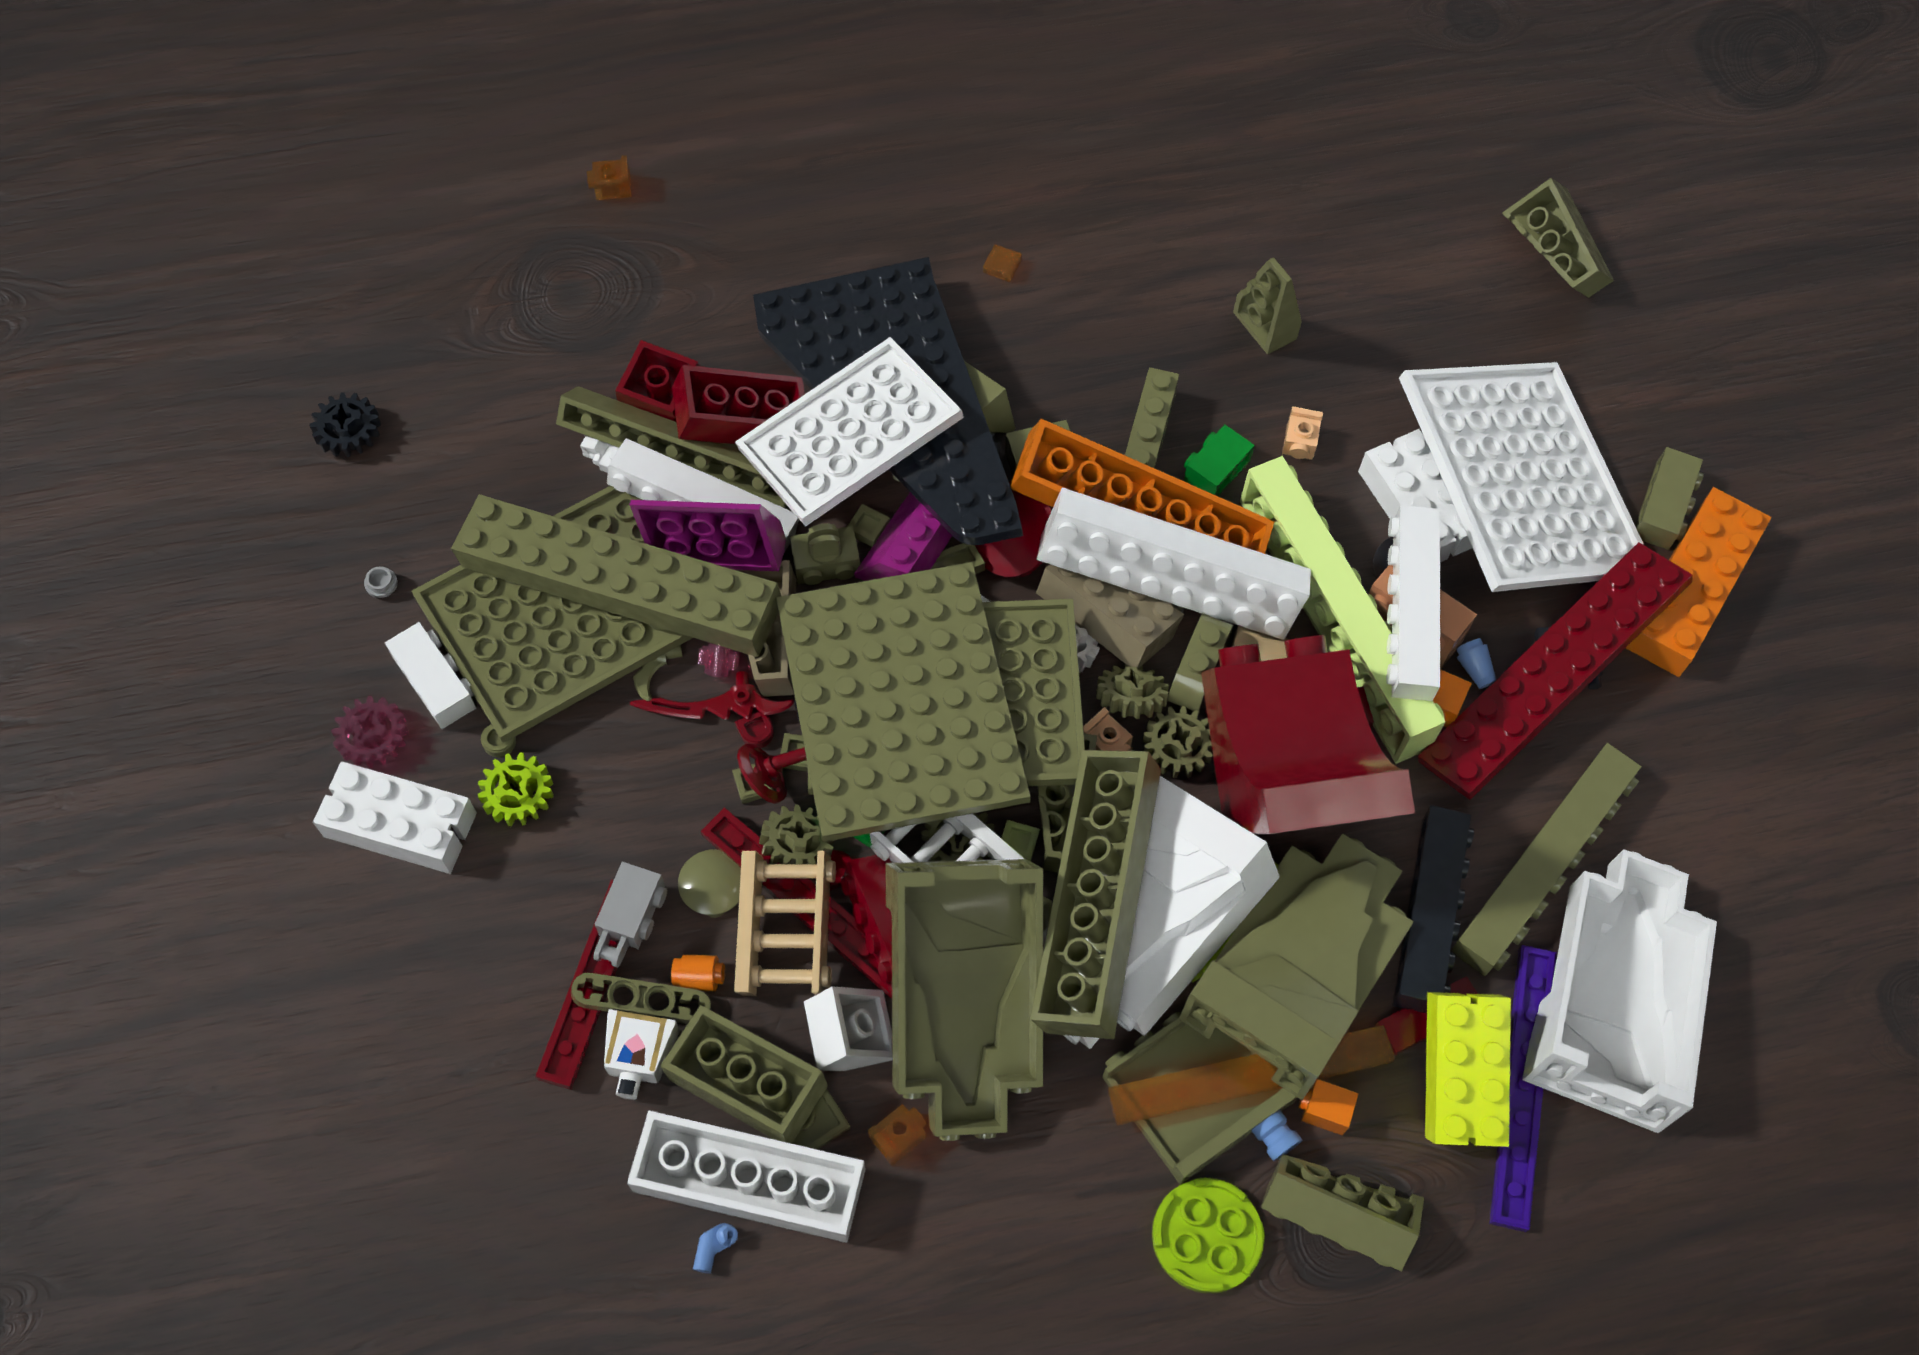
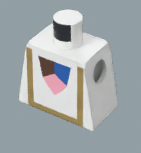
(636, 1049)

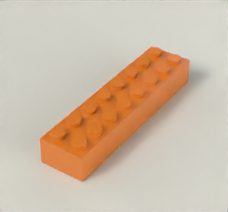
(1067, 460)

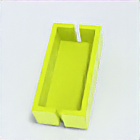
(1468, 1069)

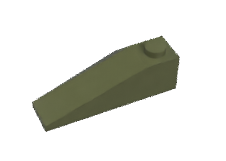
(1269, 307)

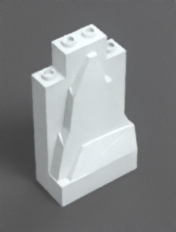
(1193, 894)
(1626, 995)

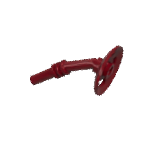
(767, 768)

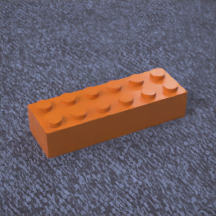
(1715, 554)

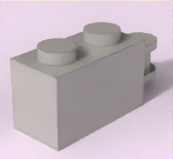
(628, 911)

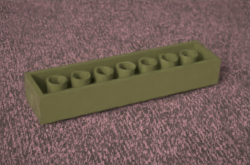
(1096, 894)

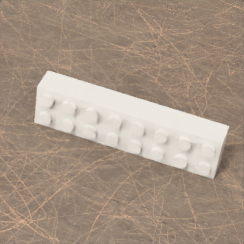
(1174, 564)

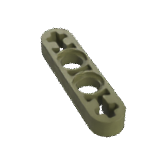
(641, 992)

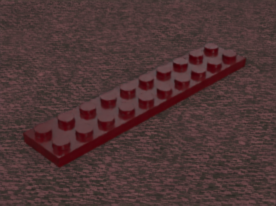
(1554, 670)

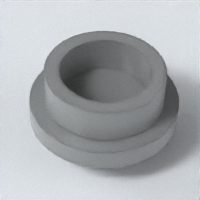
(380, 582)

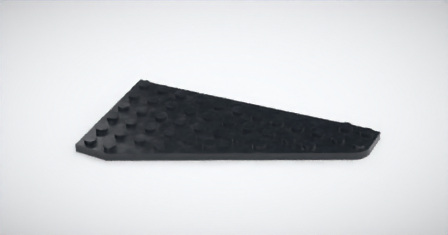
(841, 318)

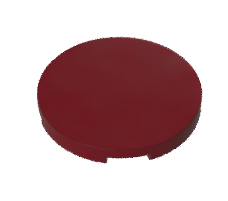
(1018, 555)

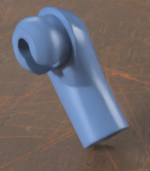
(711, 1243)

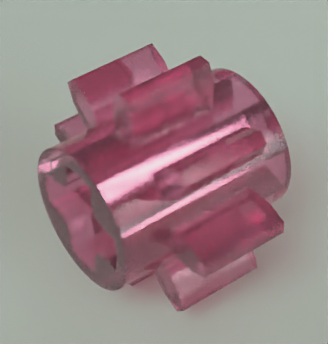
(718, 660)

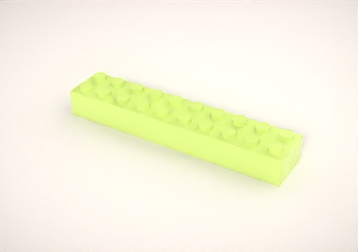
(1339, 604)

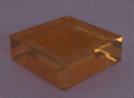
(1002, 263)

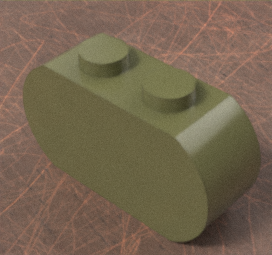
(1199, 656)

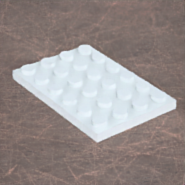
(849, 430)

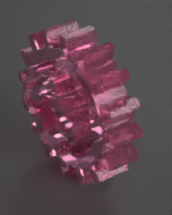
(370, 731)

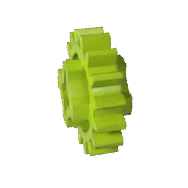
(504, 800)

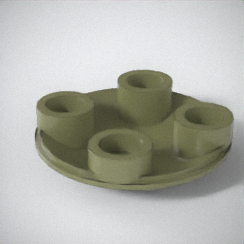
(710, 883)

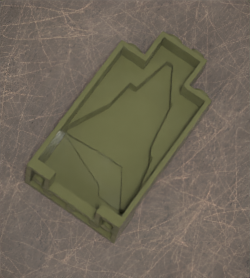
(1303, 961)
(965, 988)

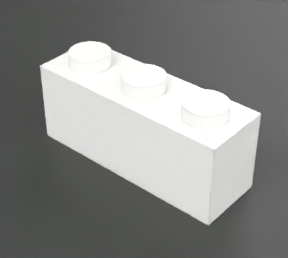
(432, 674)

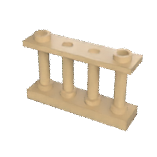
(753, 940)

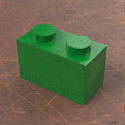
(1218, 461)

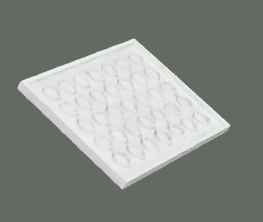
(1522, 473)

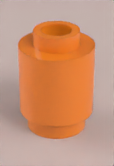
(698, 972)

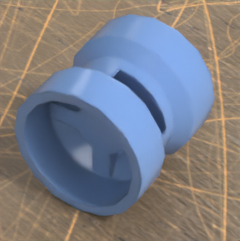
(1276, 1135)

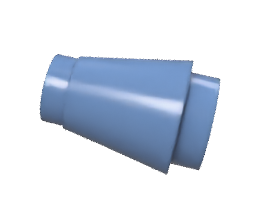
(1477, 662)

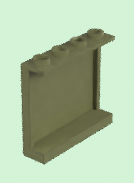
(1201, 1134)

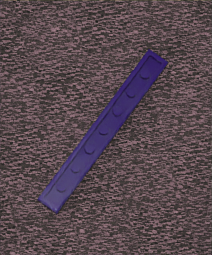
(1517, 1163)

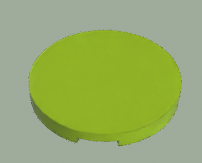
(1207, 1235)

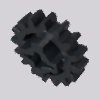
(345, 424)

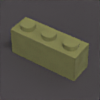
(1669, 498)

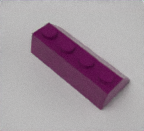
(907, 543)

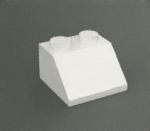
(849, 1028)

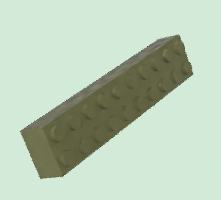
(618, 575)

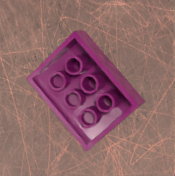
(714, 532)

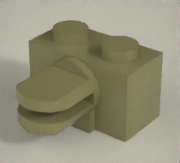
(824, 554)

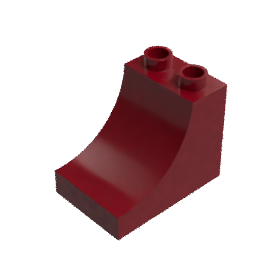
(1297, 741)

